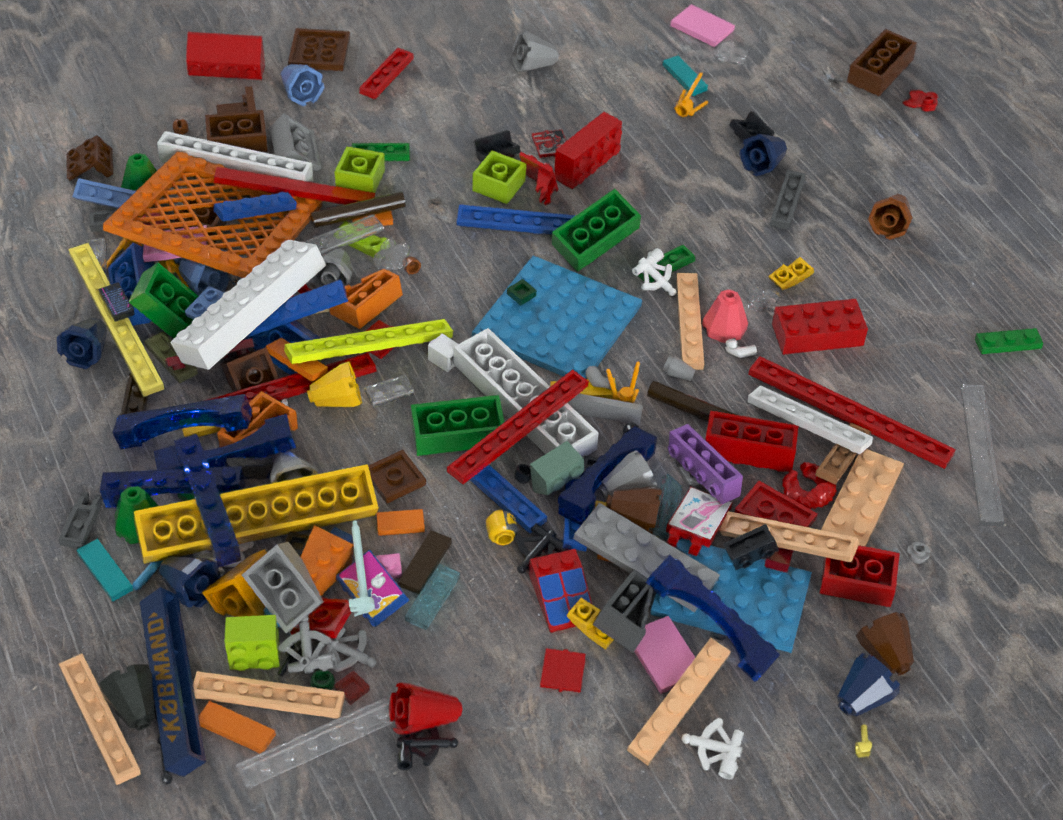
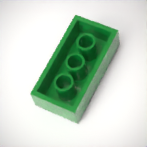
(596, 230)
(454, 423)

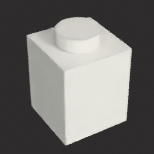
(442, 352)

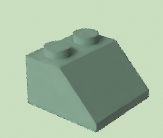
(556, 469)

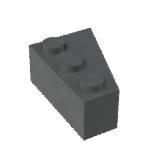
(627, 612)

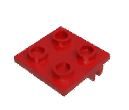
(541, 173)

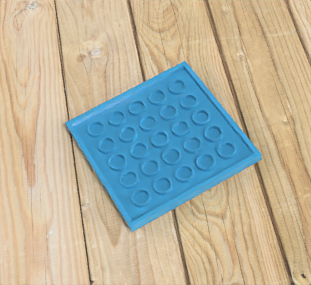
(566, 323)

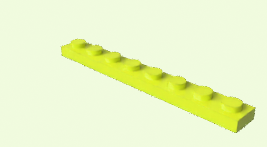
(366, 341)

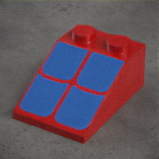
(558, 586)

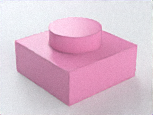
(391, 564)

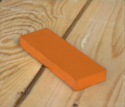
(311, 369)
(236, 727)

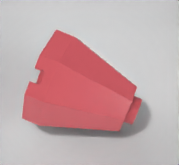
(726, 317)

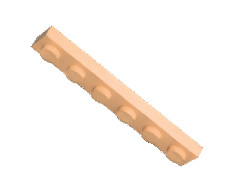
(690, 320)
(794, 537)
(268, 695)
(678, 701)
(100, 719)

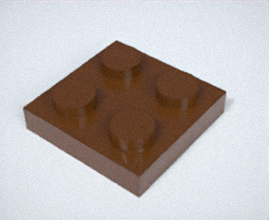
(395, 476)

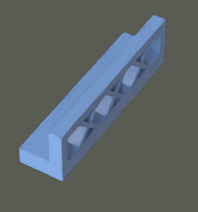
(101, 193)

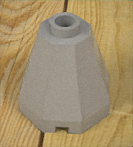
(533, 53)
(337, 268)
(291, 466)
(628, 474)

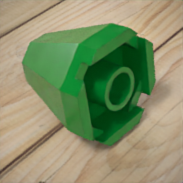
(137, 171)
(131, 500)

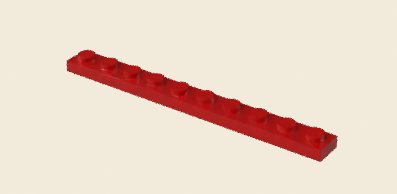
(852, 412)

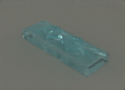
(669, 503)
(432, 596)

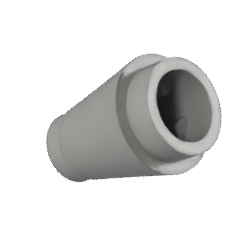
(677, 368)

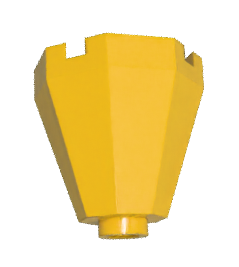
(336, 388)

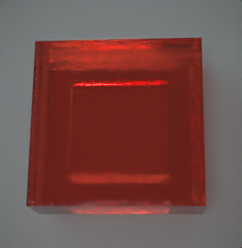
(353, 687)

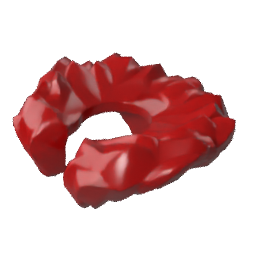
(818, 496)

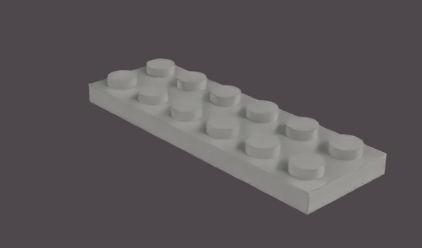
(635, 548)

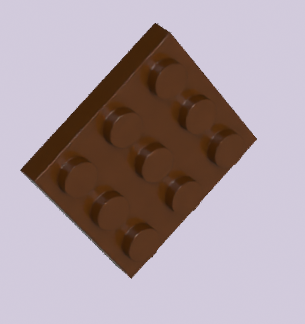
(319, 49)

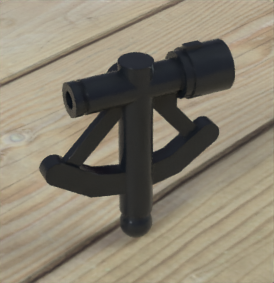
(546, 539)
(409, 743)

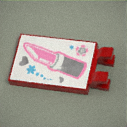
(697, 520)

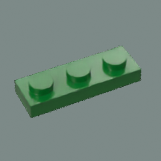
(1009, 341)

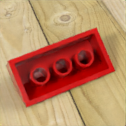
(225, 55)
(753, 441)

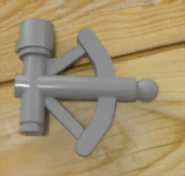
(354, 655)
(308, 661)

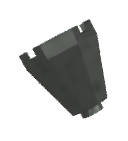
(131, 695)

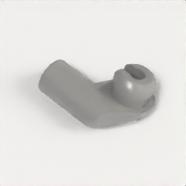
(596, 378)

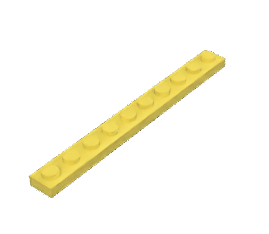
(121, 331)

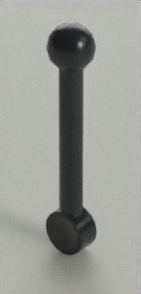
(166, 778)

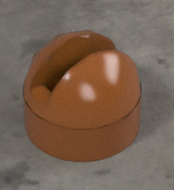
(180, 130)
(413, 265)

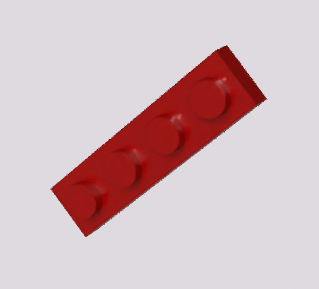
(386, 73)

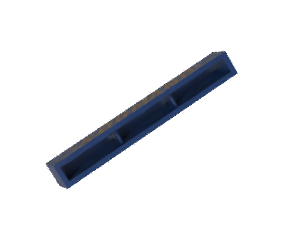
(172, 683)

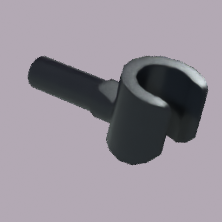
(290, 659)

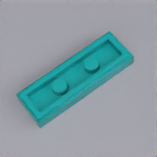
(684, 74)
(105, 570)

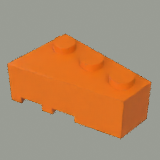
(368, 298)
(263, 408)
(326, 557)

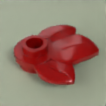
(918, 98)

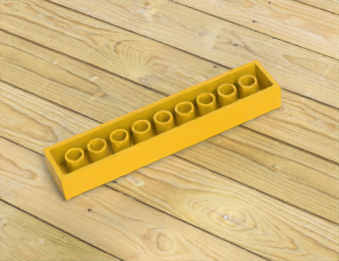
(260, 512)

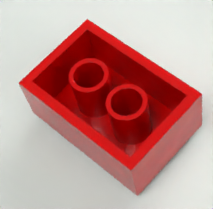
(866, 579)

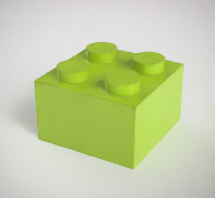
(360, 169)
(499, 177)
(252, 642)

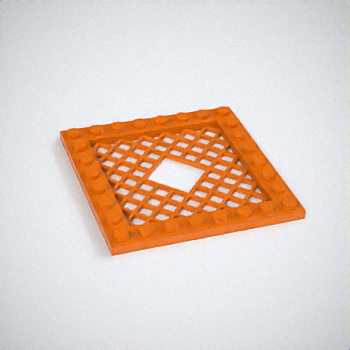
(128, 219)

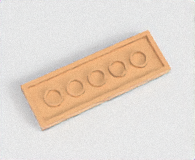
(863, 496)

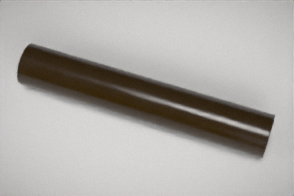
(357, 210)
(683, 401)

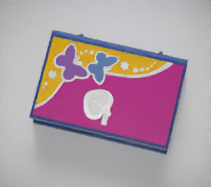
(380, 586)

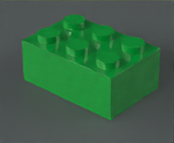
(163, 299)

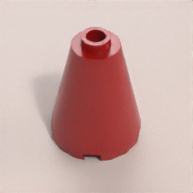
(421, 708)

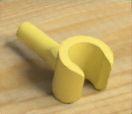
(863, 748)

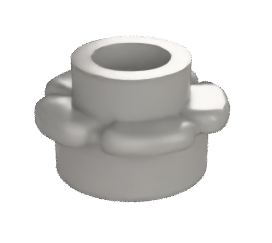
(918, 552)

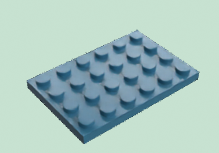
(760, 596)

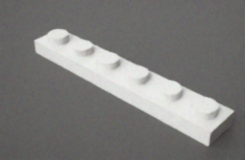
(810, 419)

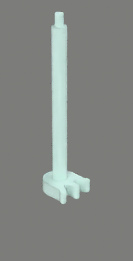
(364, 603)

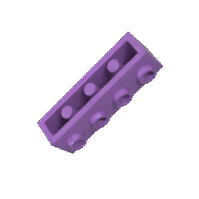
(705, 464)

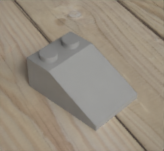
(284, 585)

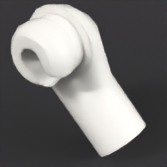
(740, 352)

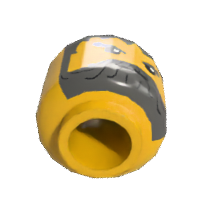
(501, 527)

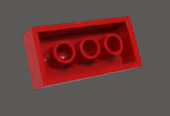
(588, 150)
(819, 326)

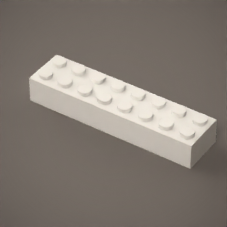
(248, 304)
(502, 373)

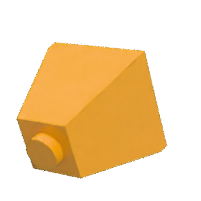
(233, 594)

